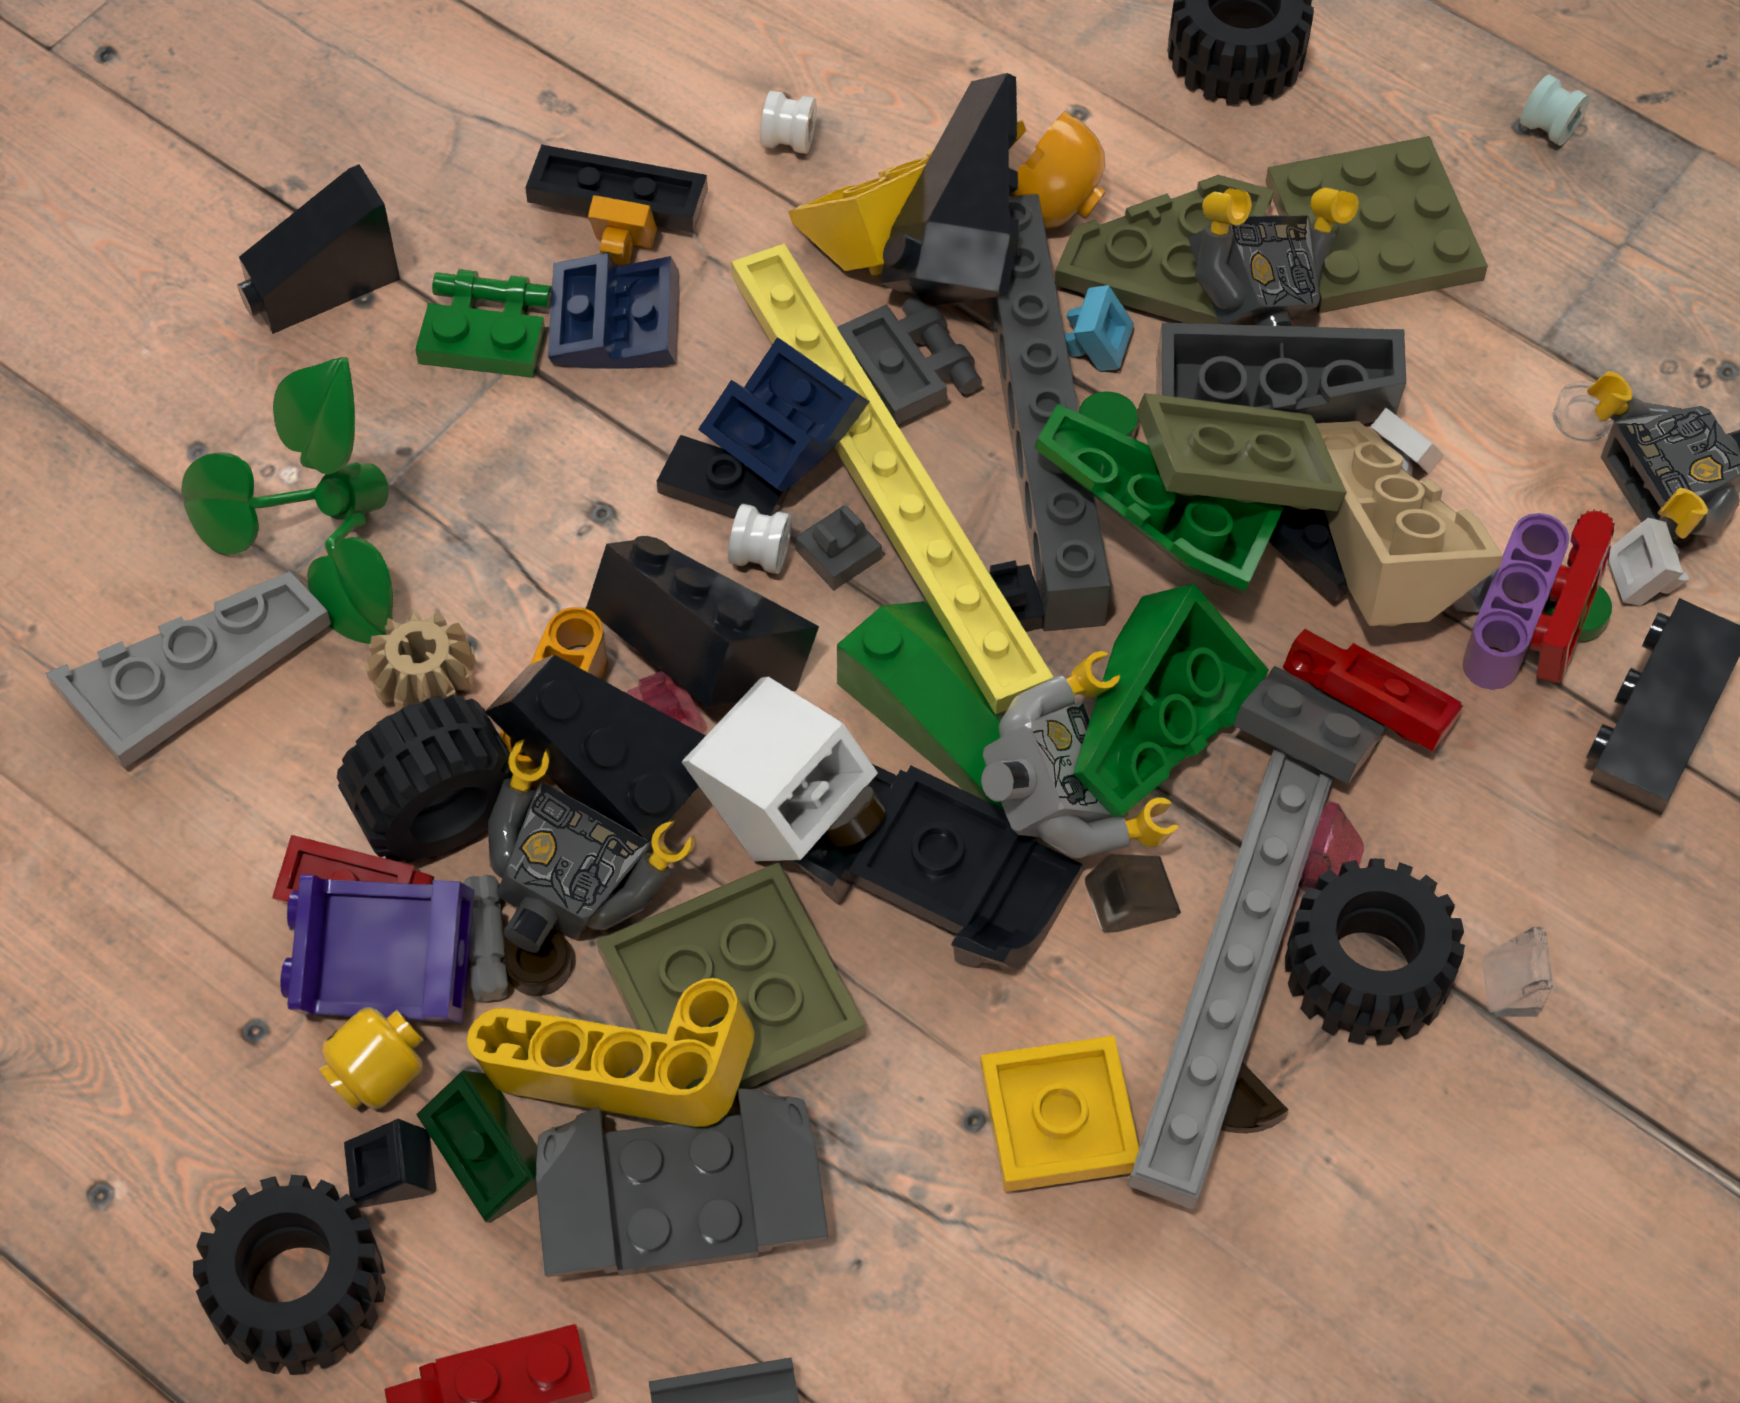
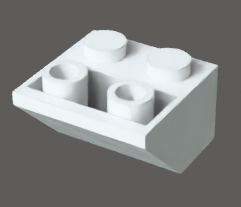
(779, 771)

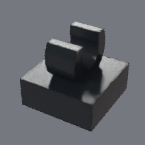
(1020, 593)

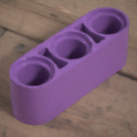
(1509, 623)

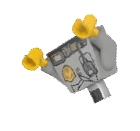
(1035, 766)

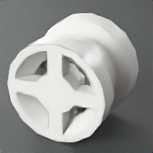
(788, 122)
(760, 538)

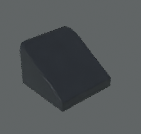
(390, 1164)

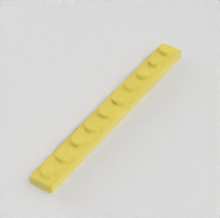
(900, 489)

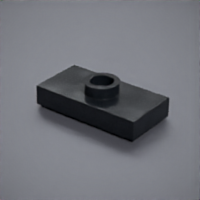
(715, 480)

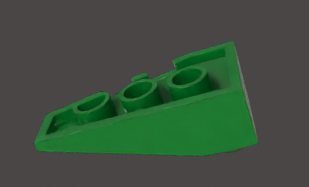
(921, 689)

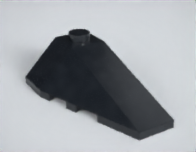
(956, 224)

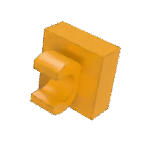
(621, 227)

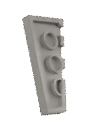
(161, 684)

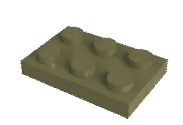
(1240, 453)

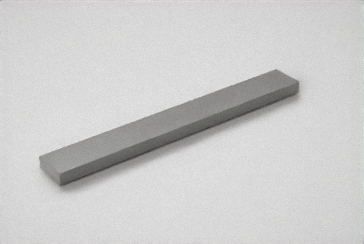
(1231, 983)

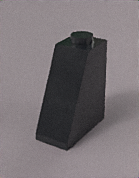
(321, 254)

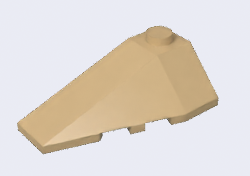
(1395, 537)

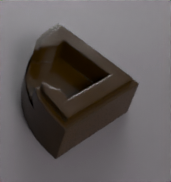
(1252, 1105)

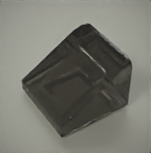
(1130, 892)

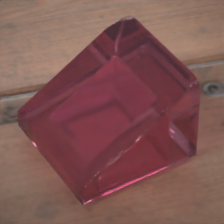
(1332, 845)

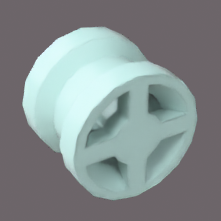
(1554, 109)

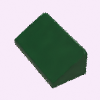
(483, 1143)

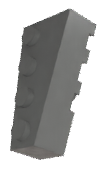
(1285, 368)

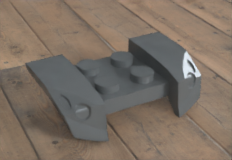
(678, 1190)

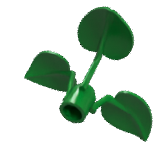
(318, 419)

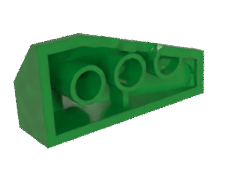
(1199, 532)
(1176, 688)

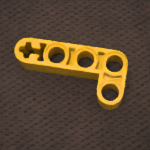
(526, 1051)

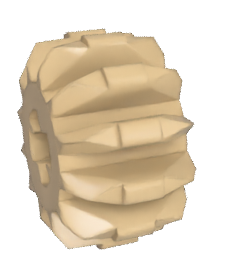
(420, 660)

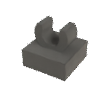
(838, 547)

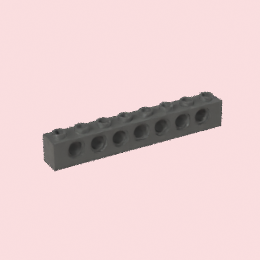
(1034, 379)

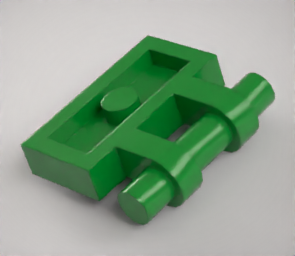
(480, 338)

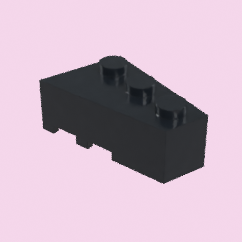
(697, 622)
(1666, 705)
(600, 742)

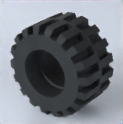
(1239, 46)
(425, 778)
(1385, 905)
(266, 1226)

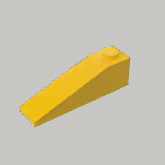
(858, 219)

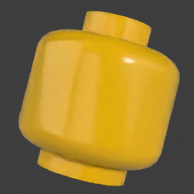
(372, 1058)

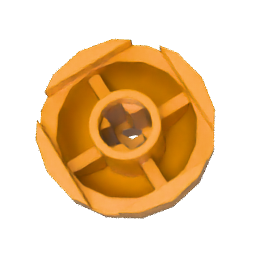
(1064, 171)

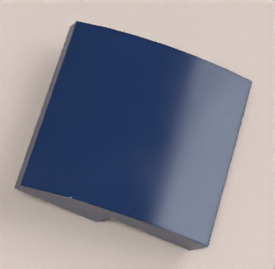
(613, 313)
(783, 416)

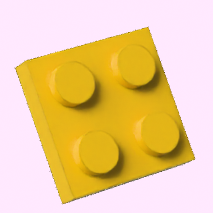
(1059, 1113)

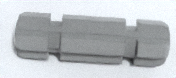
(487, 941)

